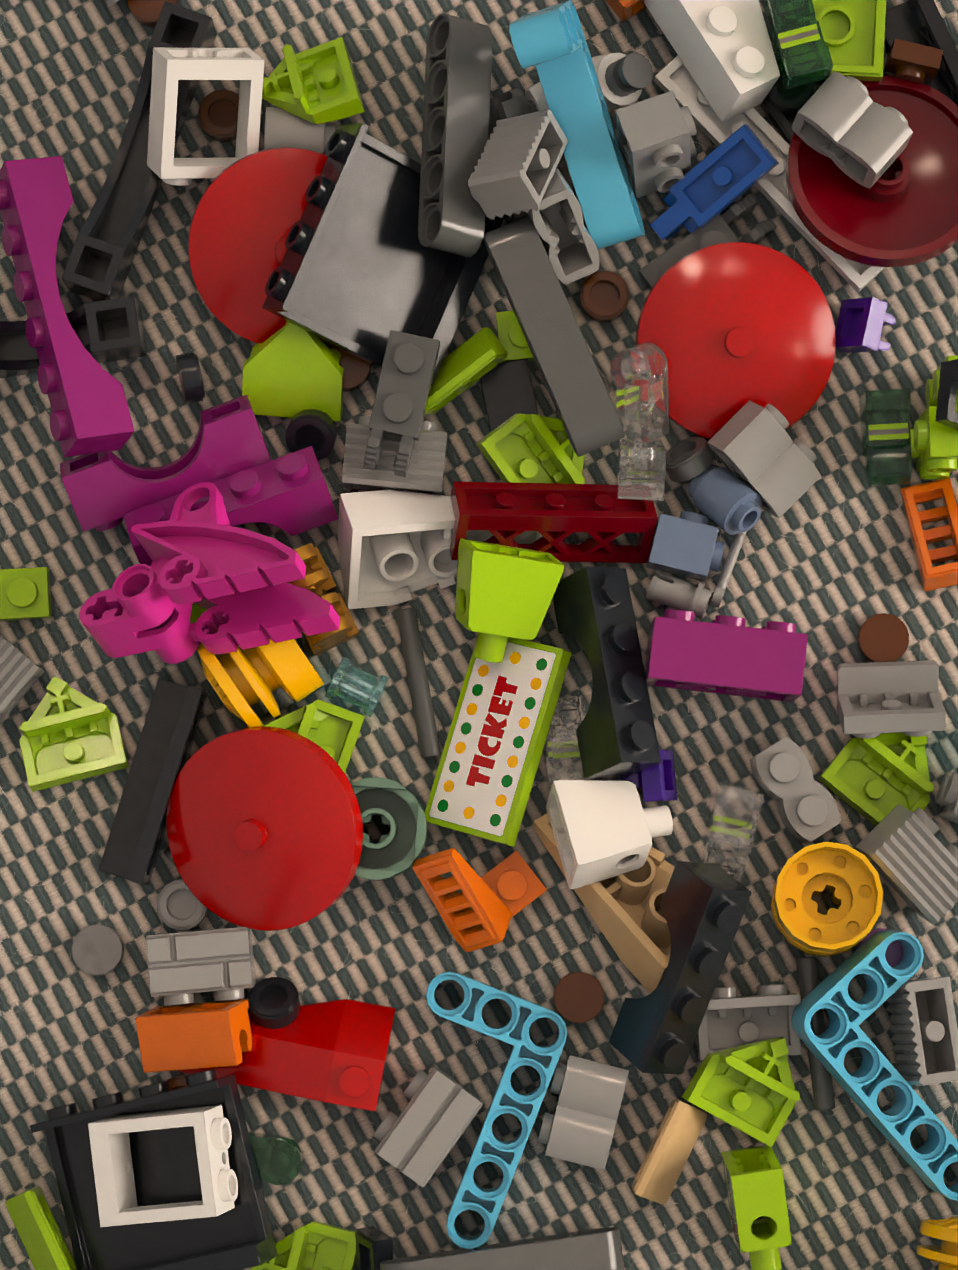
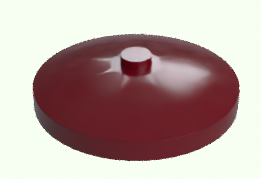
(909, 208)

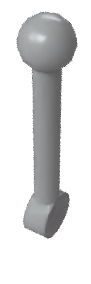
(727, 569)

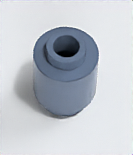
(725, 499)

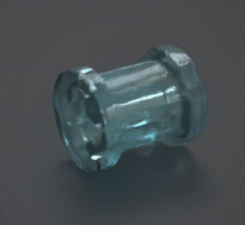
(356, 686)

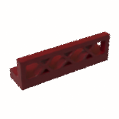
(555, 513)

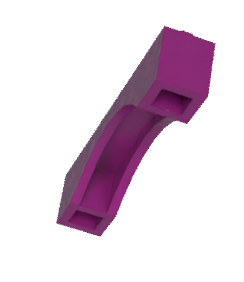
(84, 399)

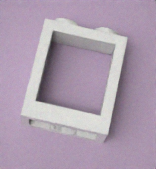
(201, 64)
(115, 1169)

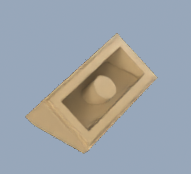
(669, 1151)

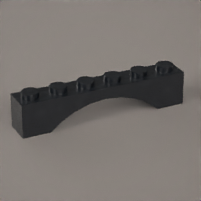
(121, 212)

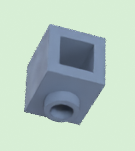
(685, 546)

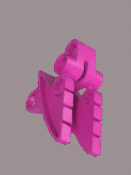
(213, 565)

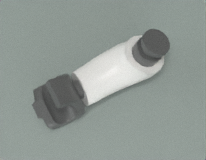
(619, 76)

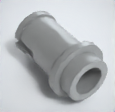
(679, 594)

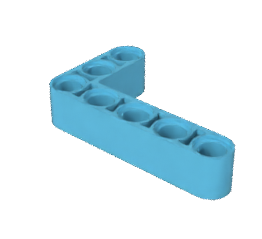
(558, 49)
(876, 1070)
(505, 1100)

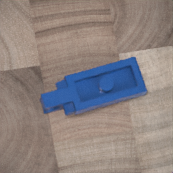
(715, 183)

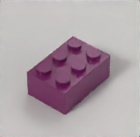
(726, 656)

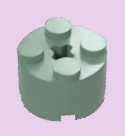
(407, 822)

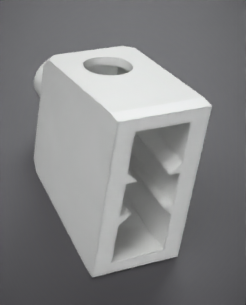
(602, 828)

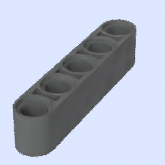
(454, 133)
(553, 336)
(566, 1251)

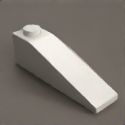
(398, 545)

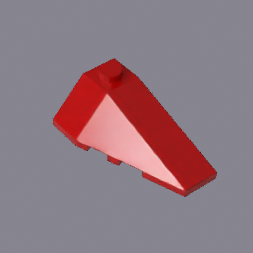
(326, 1054)

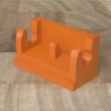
(194, 1035)

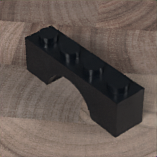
(106, 329)
(619, 725)
(703, 916)

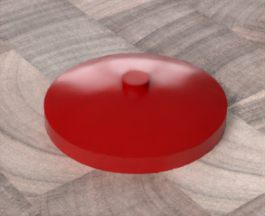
(243, 231)
(739, 330)
(264, 828)

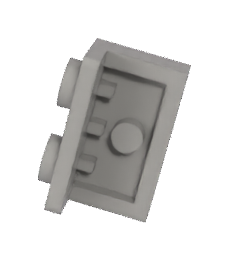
(889, 698)
(748, 1019)

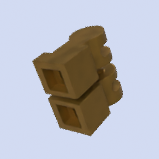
(321, 582)

